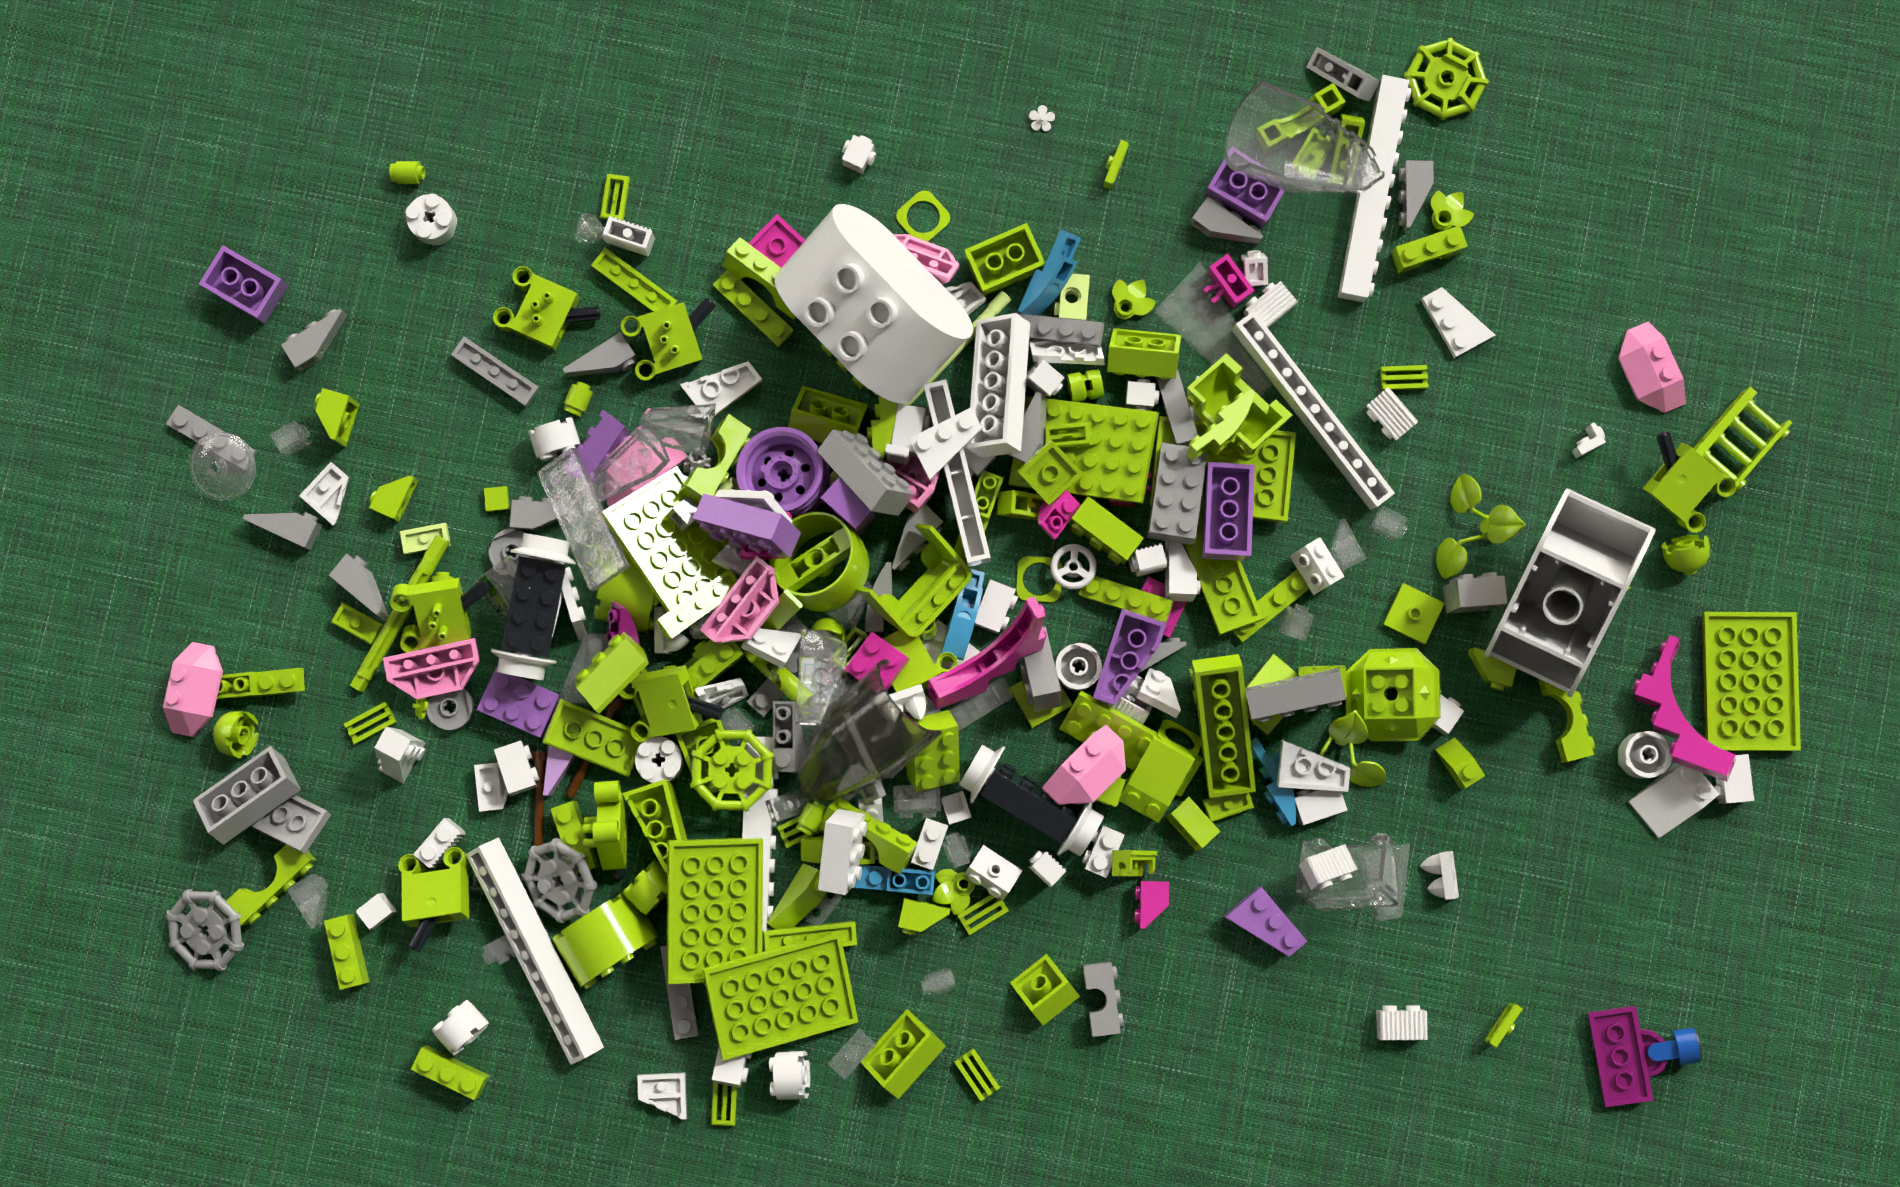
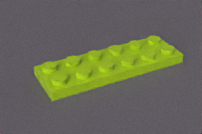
(1224, 588)
(1091, 714)

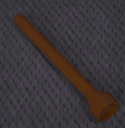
(613, 707)
(540, 761)

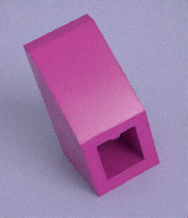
(1057, 515)
(1153, 900)

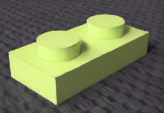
(420, 538)

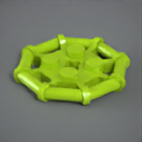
(1447, 91)
(722, 779)

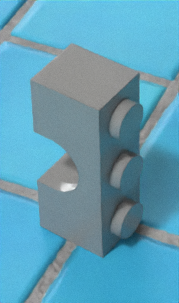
(1106, 1019)

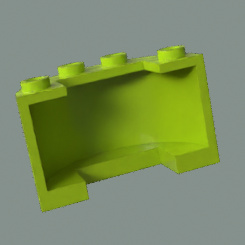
(1219, 387)
(632, 593)
(604, 939)

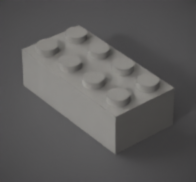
(865, 472)
(1176, 495)
(1294, 694)
(246, 795)

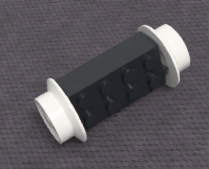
(533, 606)
(1029, 802)

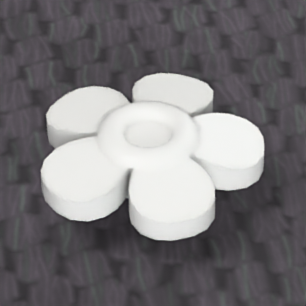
(1041, 118)

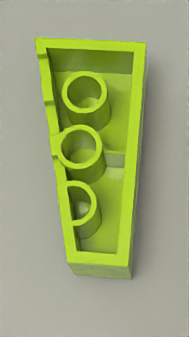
(658, 815)

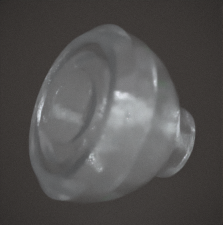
(588, 229)

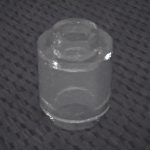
(956, 850)
(938, 982)

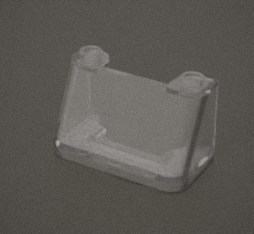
(1372, 884)

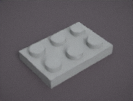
(294, 823)

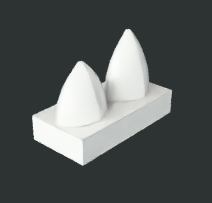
(662, 643)
(911, 700)
(1444, 865)

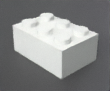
(842, 851)

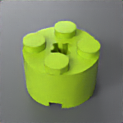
(648, 889)

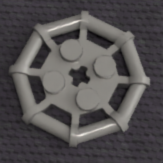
(549, 884)
(193, 933)

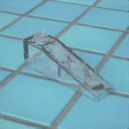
(820, 668)

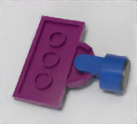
(1631, 1054)

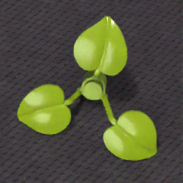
(1498, 526)
(1352, 731)

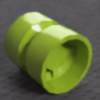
(1077, 385)

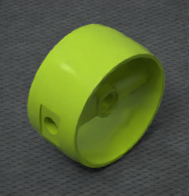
(832, 550)

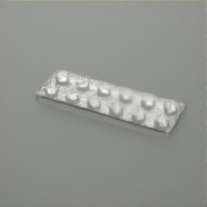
(581, 519)

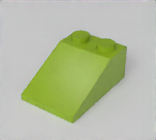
(1271, 671)
(1156, 779)

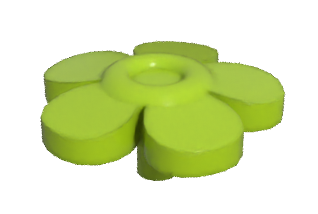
(421, 707)

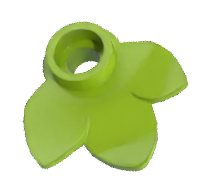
(1450, 208)
(1133, 297)
(950, 892)

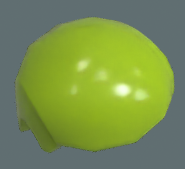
(831, 626)

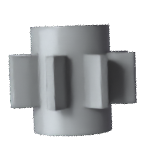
(694, 460)

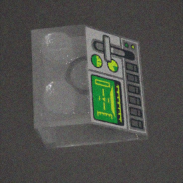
(501, 583)

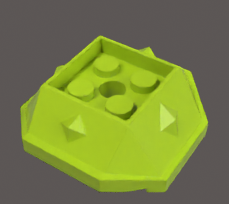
(1417, 700)

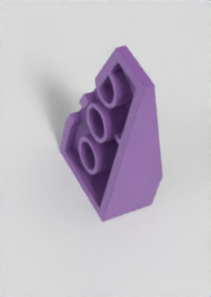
(1129, 651)

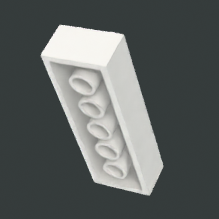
(999, 384)

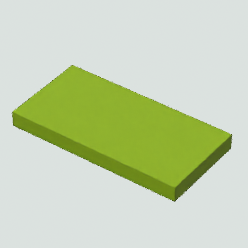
(592, 738)

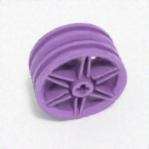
(774, 444)

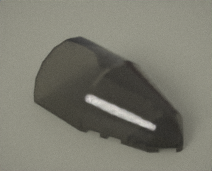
(860, 742)

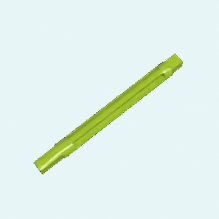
(396, 619)

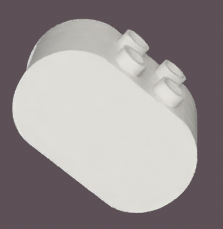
(872, 304)
(1570, 591)

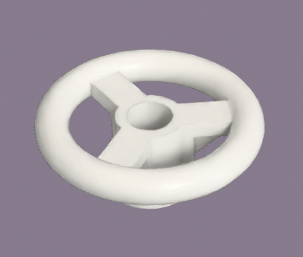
(1057, 574)

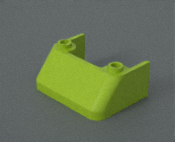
(930, 593)

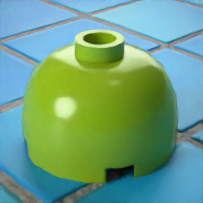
(1686, 553)
(235, 733)

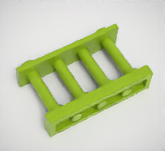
(1731, 419)

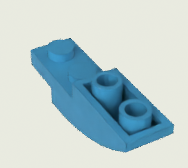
(1049, 283)
(963, 617)
(1281, 797)
(907, 881)

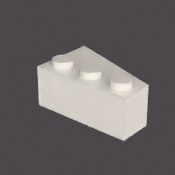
(398, 753)

